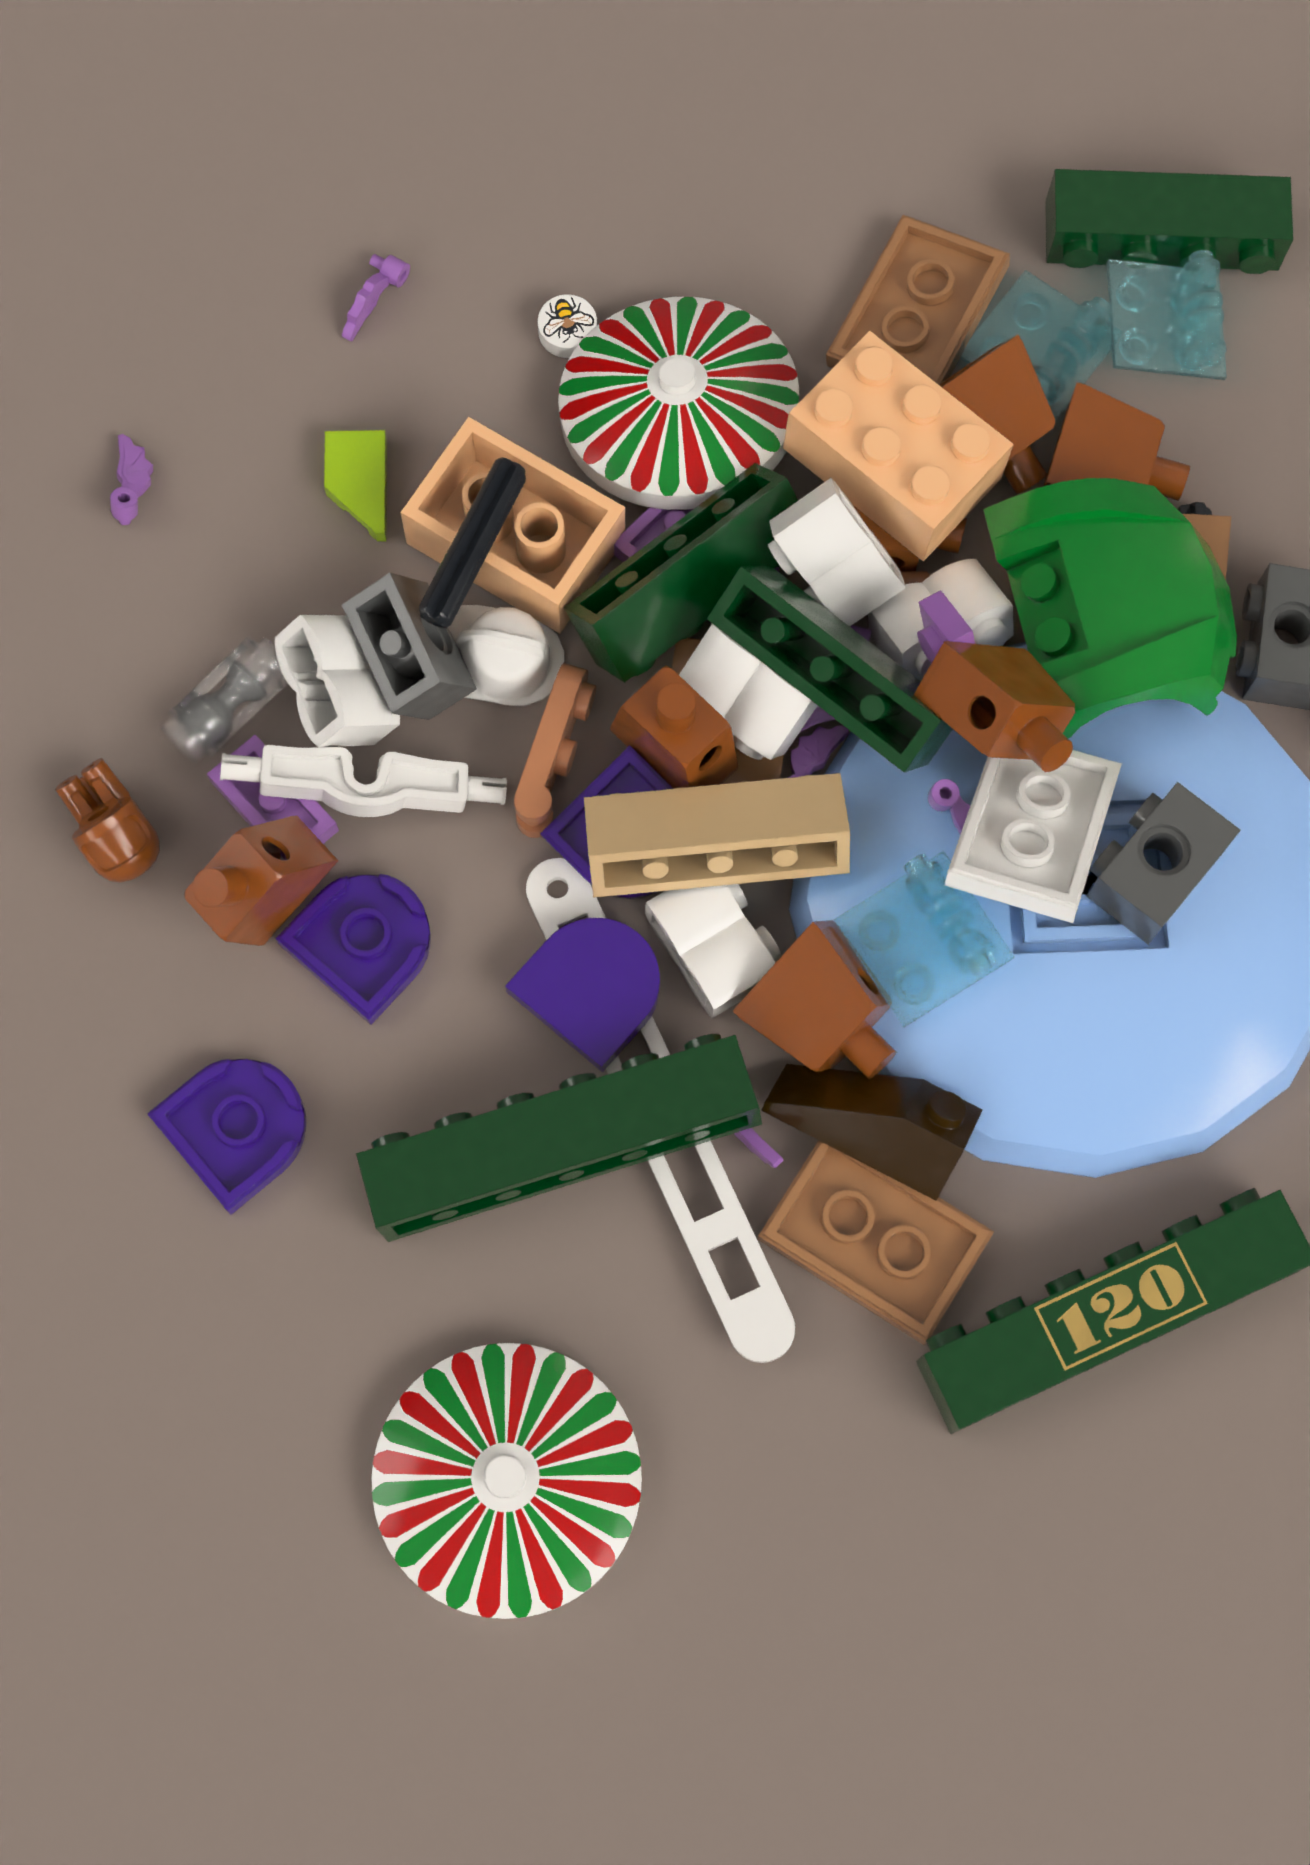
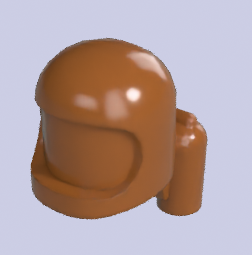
(111, 825)

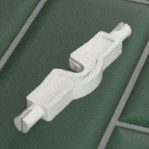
(328, 777)

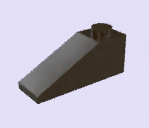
(883, 1121)

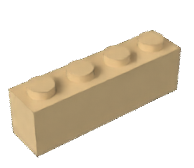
(717, 835)

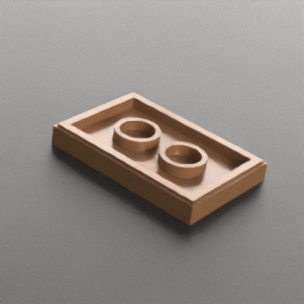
(924, 297)
(875, 1240)

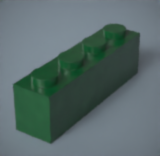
(1168, 218)
(680, 575)
(830, 665)

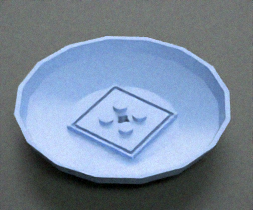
(1090, 1037)

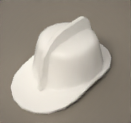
(507, 654)

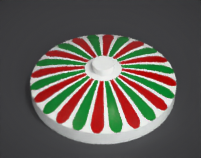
(676, 400)
(506, 1480)

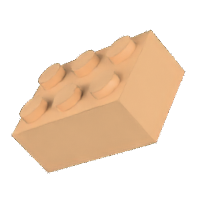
(896, 445)
(551, 540)

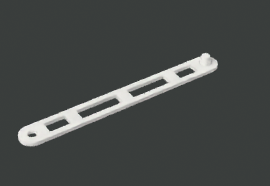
(758, 1320)

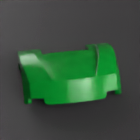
(1115, 594)

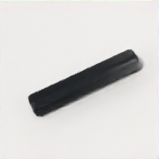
(472, 543)

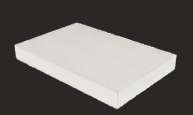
(1034, 832)

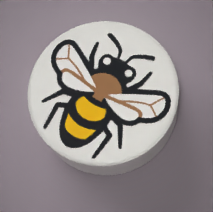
(565, 323)

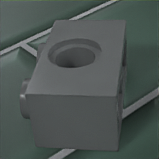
(410, 658)
(1270, 667)
(1191, 838)

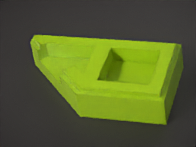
(358, 476)

